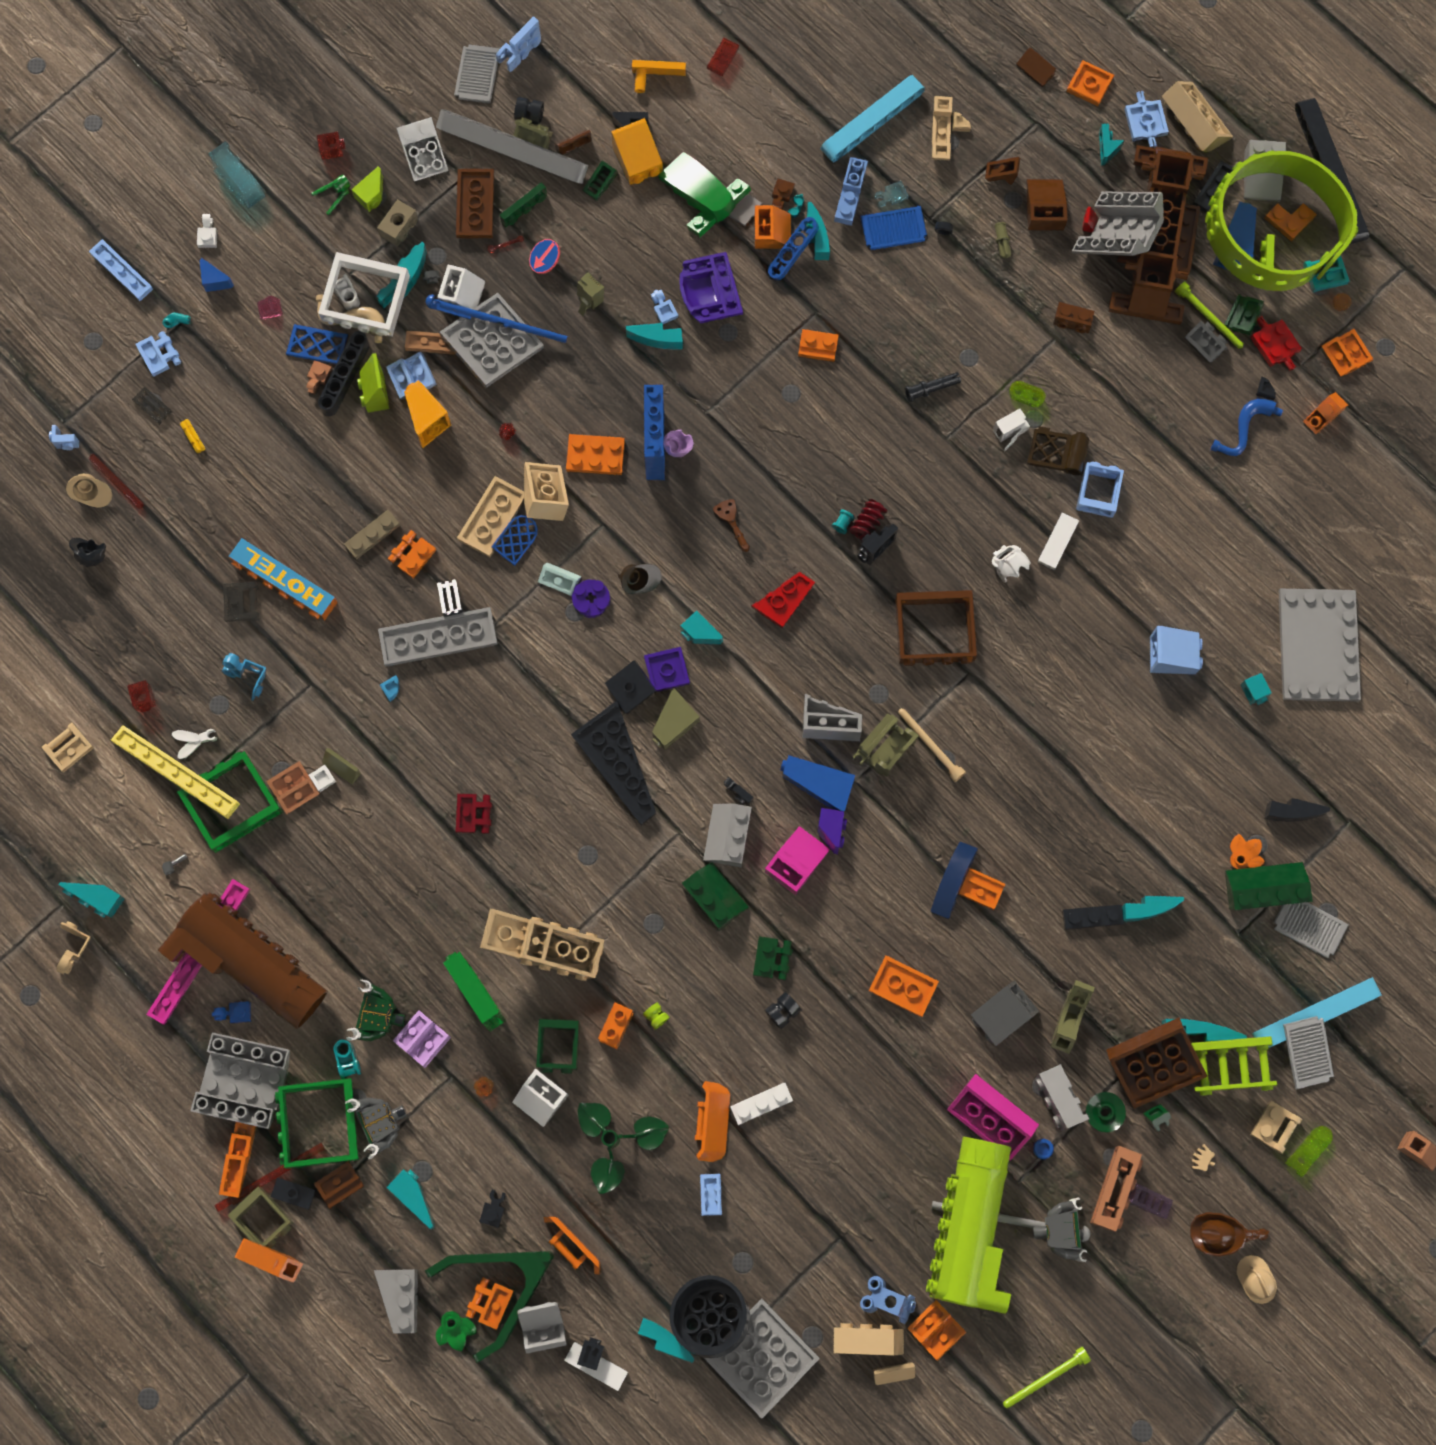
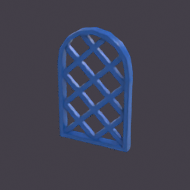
(519, 536)

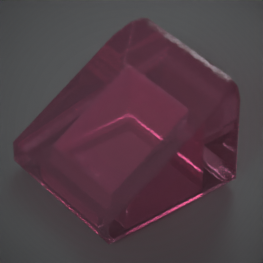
(269, 307)

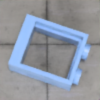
(1094, 506)

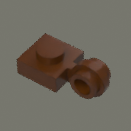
(782, 191)

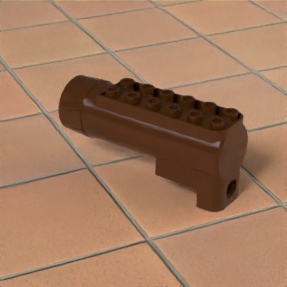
(230, 944)

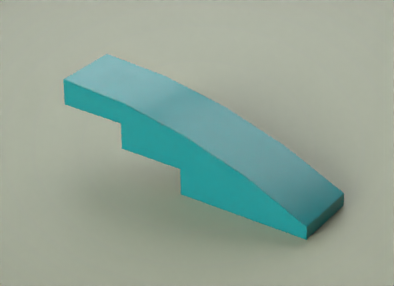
(1209, 1031)

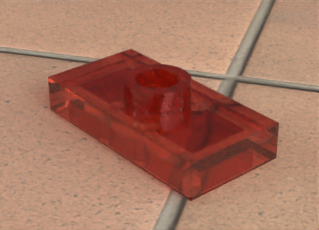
(723, 57)

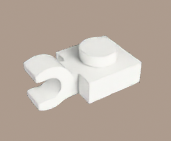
(207, 235)

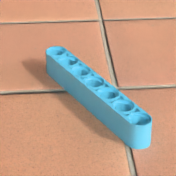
(872, 118)
(1325, 1009)

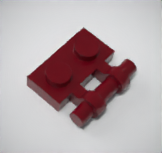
(467, 811)

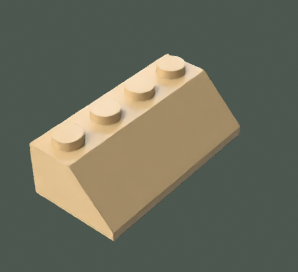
(1196, 116)

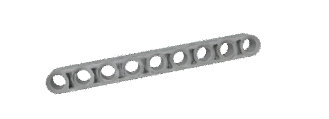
(512, 146)

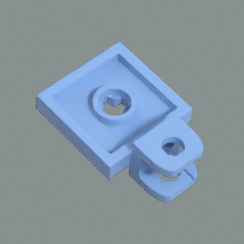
(520, 44)

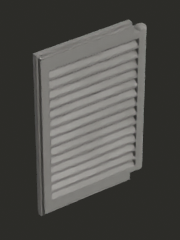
(476, 73)
(1310, 927)
(1308, 1052)

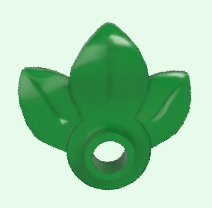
(456, 1333)

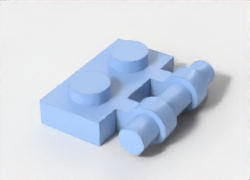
(152, 355)

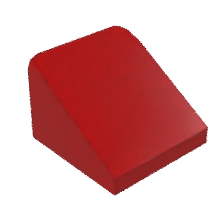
(1090, 220)

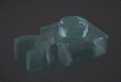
(894, 193)

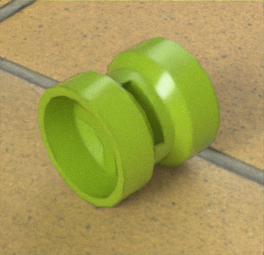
(656, 1015)

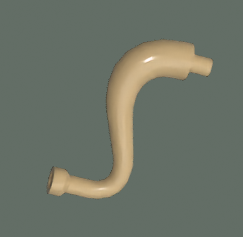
(361, 312)

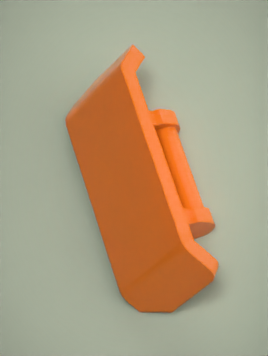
(713, 1122)
(565, 1251)

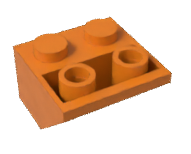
(771, 227)

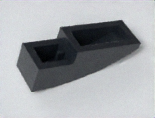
(1294, 811)

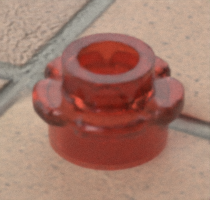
(506, 431)

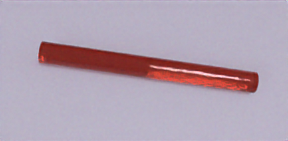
(117, 482)

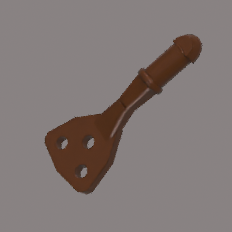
(730, 518)

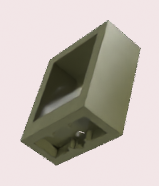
(247, 1204)

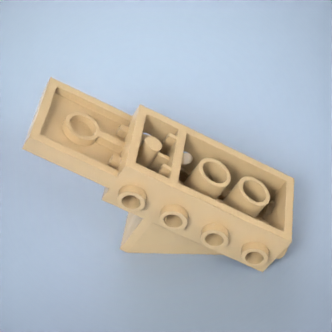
(543, 944)

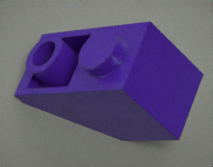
(830, 828)

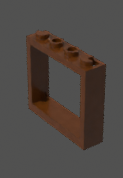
(936, 597)

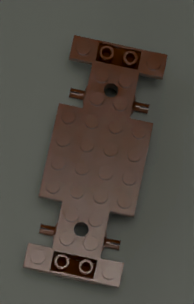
(1174, 243)

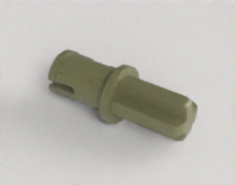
(1002, 240)

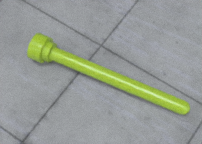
(1184, 291)
(1080, 1357)

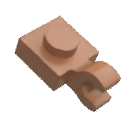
(318, 375)

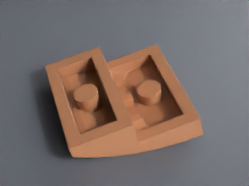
(293, 787)

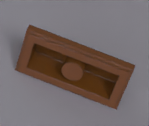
(1036, 67)
(573, 142)

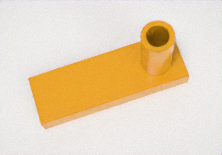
(644, 67)

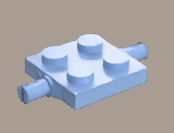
(1146, 120)

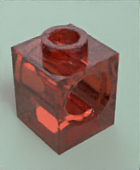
(327, 139)
(138, 689)

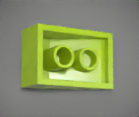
(373, 386)

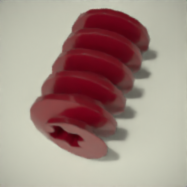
(868, 518)

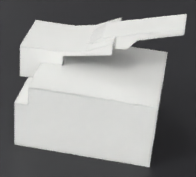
(1011, 425)

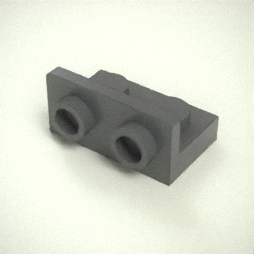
(1206, 341)

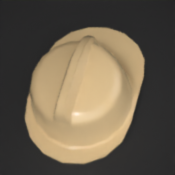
(89, 490)
(1256, 1279)

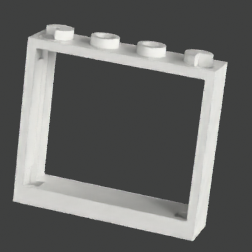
(372, 267)

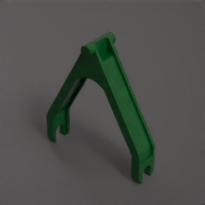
(533, 1266)

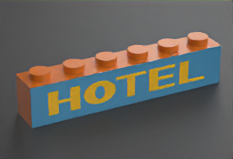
(283, 579)

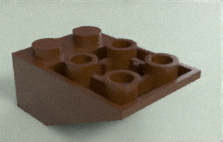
(1046, 204)

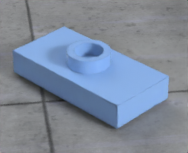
(710, 1194)

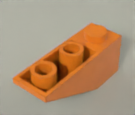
(269, 1260)

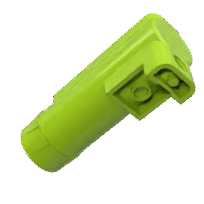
(965, 1257)

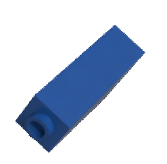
(1242, 230)
(821, 782)

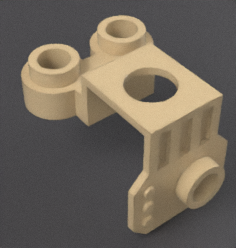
(66, 962)

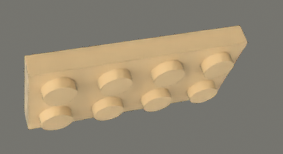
(491, 516)

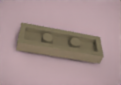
(372, 534)

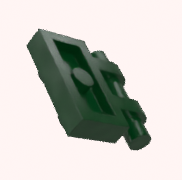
(766, 956)

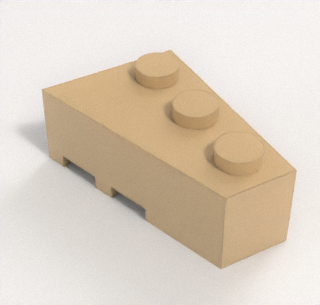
(868, 1340)

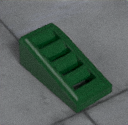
(598, 172)

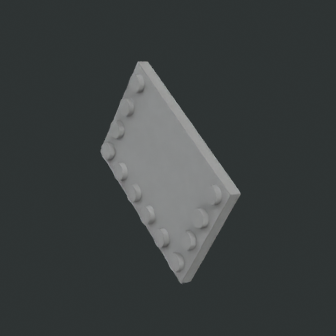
(1319, 645)

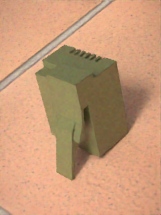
(590, 293)

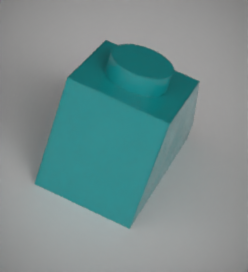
(699, 630)

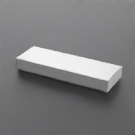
(1058, 541)
(606, 1372)

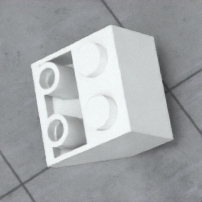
(461, 287)
(540, 1098)

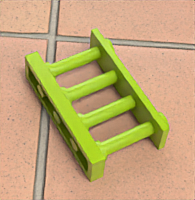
(1241, 1046)

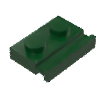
(1244, 314)

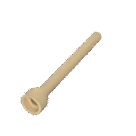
(955, 772)

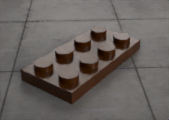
(475, 203)

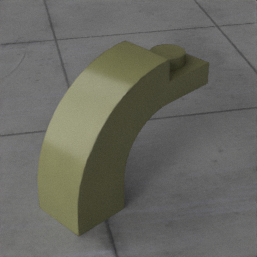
(1070, 1016)

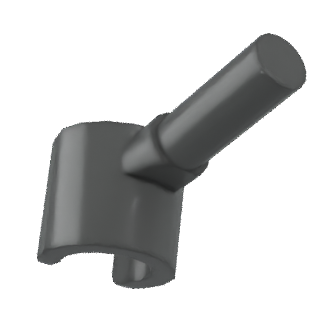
(168, 866)

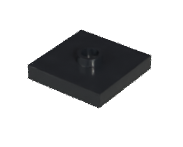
(630, 687)

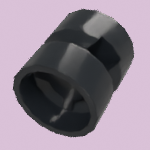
(530, 110)
(788, 1005)

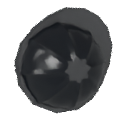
(87, 552)

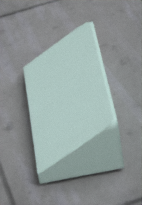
(558, 578)

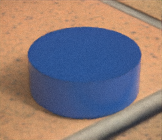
(1043, 1149)

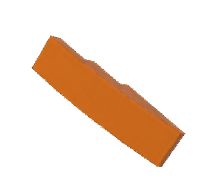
(237, 1160)

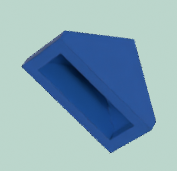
(213, 278)

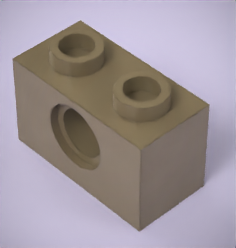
(398, 213)

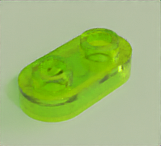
(1027, 392)

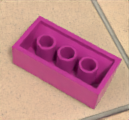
(992, 1115)

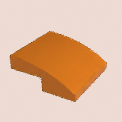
(1347, 353)
(936, 1330)

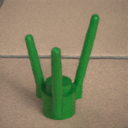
(341, 185)

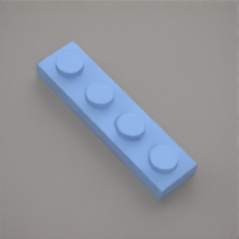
(121, 270)

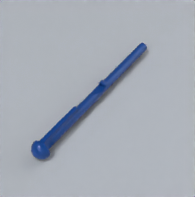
(468, 313)

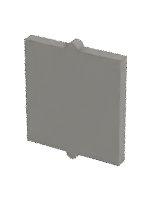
(744, 210)

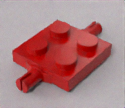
(1276, 343)

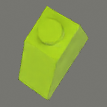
(370, 190)

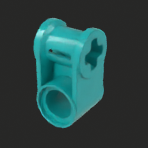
(346, 1061)

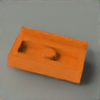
(818, 345)
(981, 889)

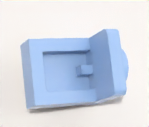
(65, 441)

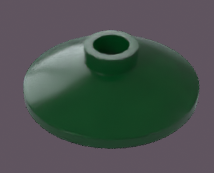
(1115, 1108)

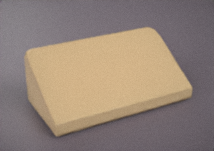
(894, 1373)

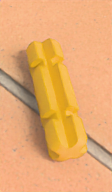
(192, 436)

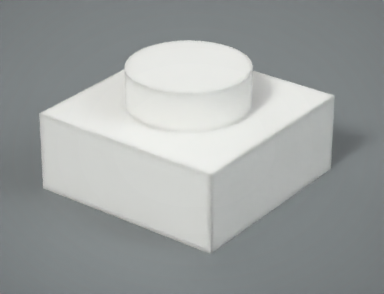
(322, 778)

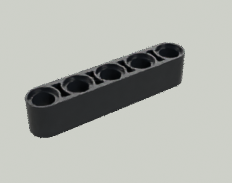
(343, 365)

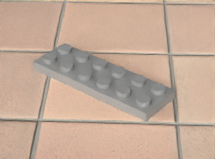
(437, 636)

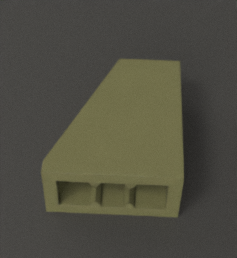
(674, 721)

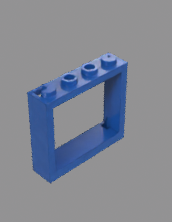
(654, 432)

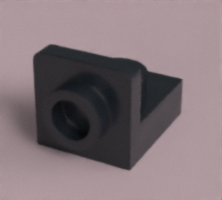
(591, 1353)

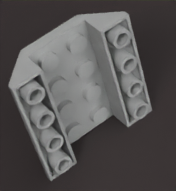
(1125, 225)
(242, 1081)

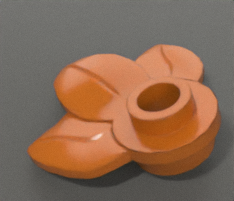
(1248, 851)

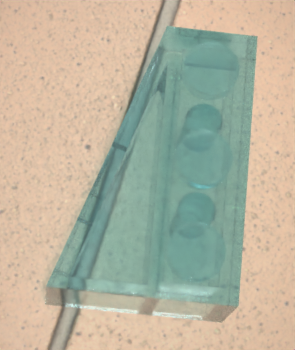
(236, 176)

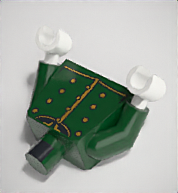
(375, 1015)

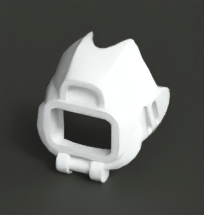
(1010, 563)

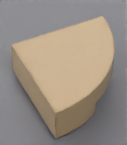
(960, 123)

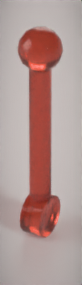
(491, 248)

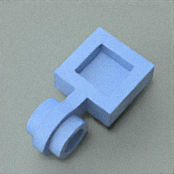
(665, 310)

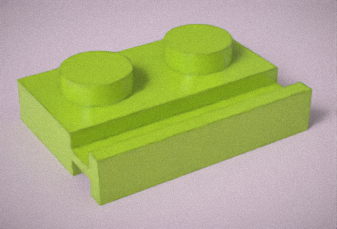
(1267, 251)

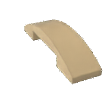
(941, 128)

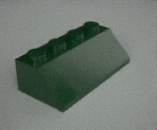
(1268, 886)

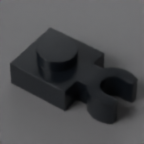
(740, 793)
(492, 1212)

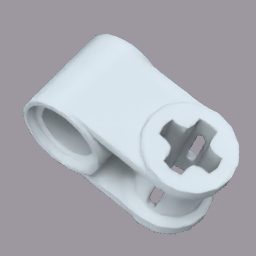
(345, 290)

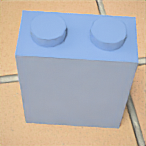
(1175, 651)

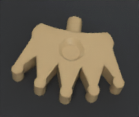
(1203, 1159)

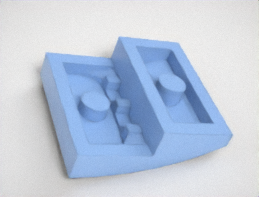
(410, 371)

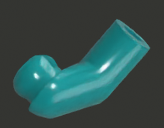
(174, 319)

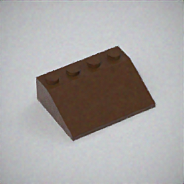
(1156, 1063)

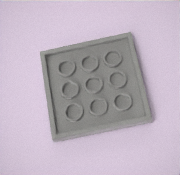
(488, 346)
(766, 1361)

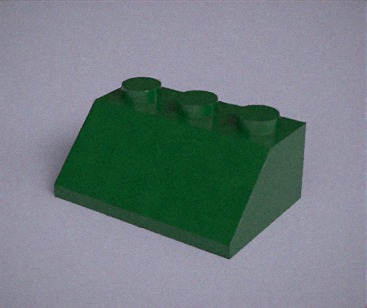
(714, 896)

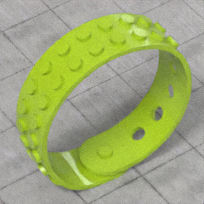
(1310, 173)

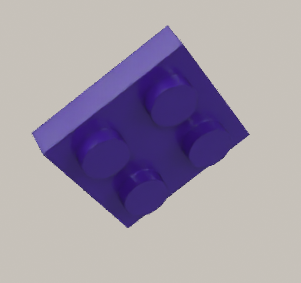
(667, 669)

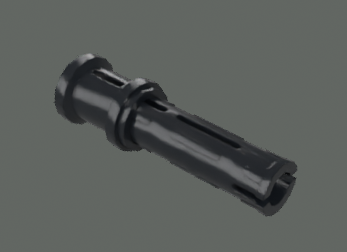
(924, 388)

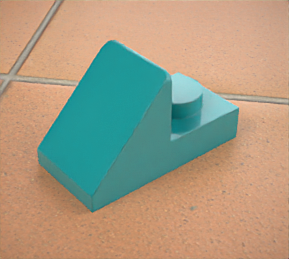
(1108, 147)

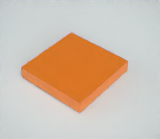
(1090, 83)

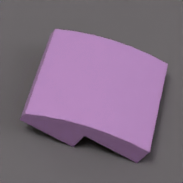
(421, 1039)

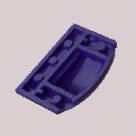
(709, 288)

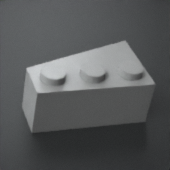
(829, 721)
(1060, 1098)
(399, 1296)

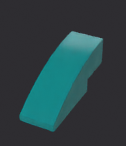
(820, 240)
(655, 336)
(1149, 907)
(665, 1340)

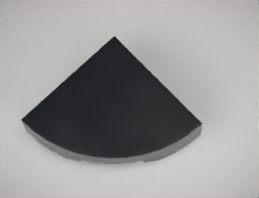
(1265, 389)

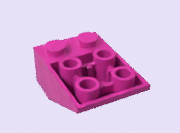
(796, 860)

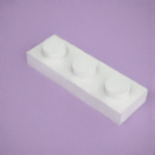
(761, 1103)

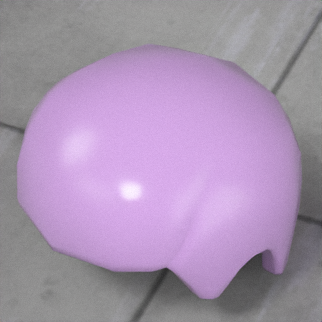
(677, 443)

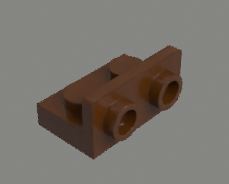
(1073, 317)

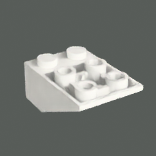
(422, 149)

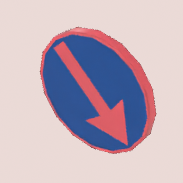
(544, 256)

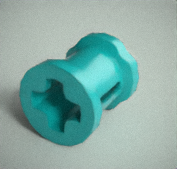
(843, 521)

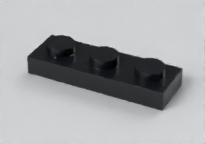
(1210, 187)
(1092, 917)

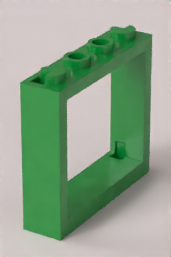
(244, 827)
(474, 991)
(282, 1118)

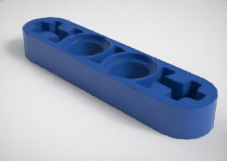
(791, 247)

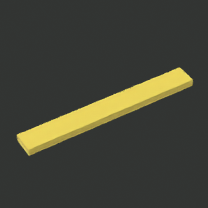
(175, 772)

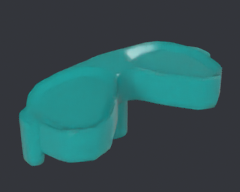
(799, 201)

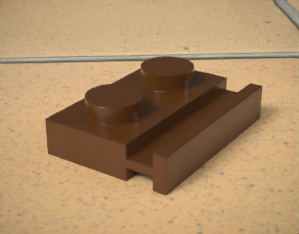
(339, 1184)

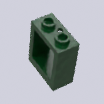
(557, 1025)

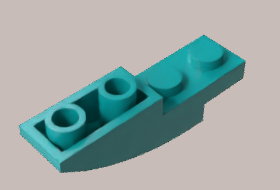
(414, 263)

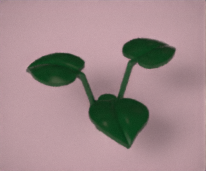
(593, 1119)

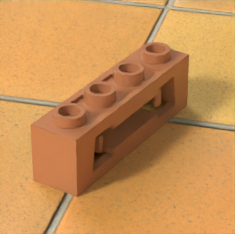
(1128, 1183)

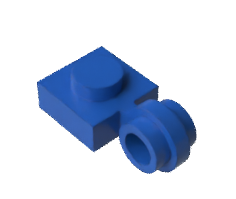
(238, 1012)

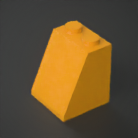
(636, 152)
(426, 412)

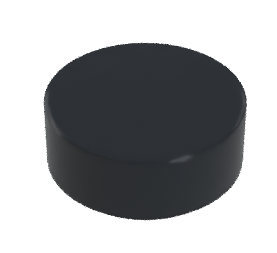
(944, 228)

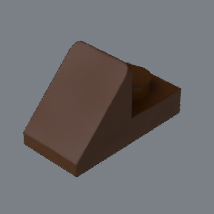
(1003, 169)

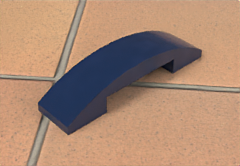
(953, 880)

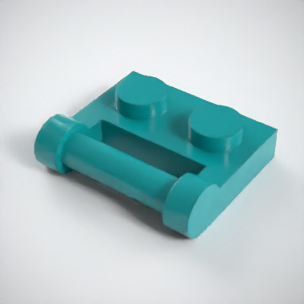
(1332, 278)

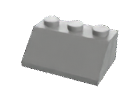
(727, 834)

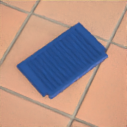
(894, 228)

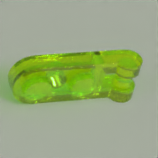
(1310, 1149)

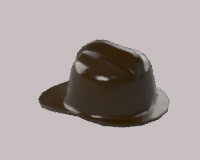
(640, 578)

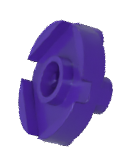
(584, 606)

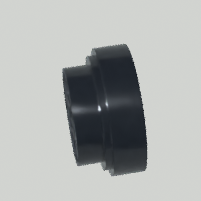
(683, 1312)

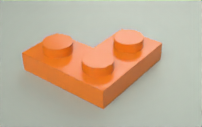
(1290, 224)

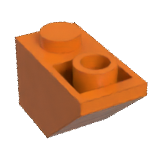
(1325, 412)

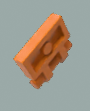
(417, 556)
(495, 1306)

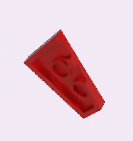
(784, 601)

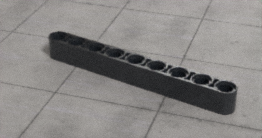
(1324, 151)

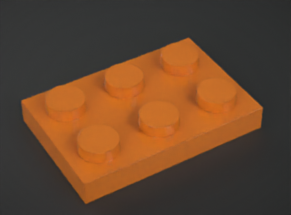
(595, 454)
(903, 986)

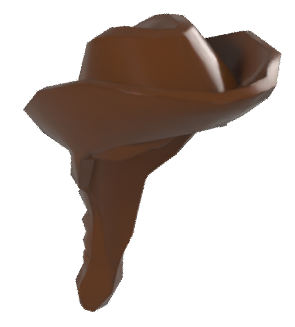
(1221, 1234)

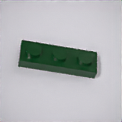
(523, 205)

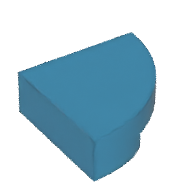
(391, 687)

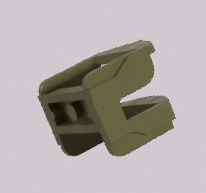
(890, 750)

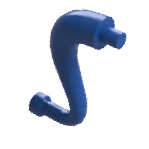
(1253, 407)

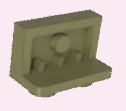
(535, 134)

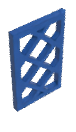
(311, 331)

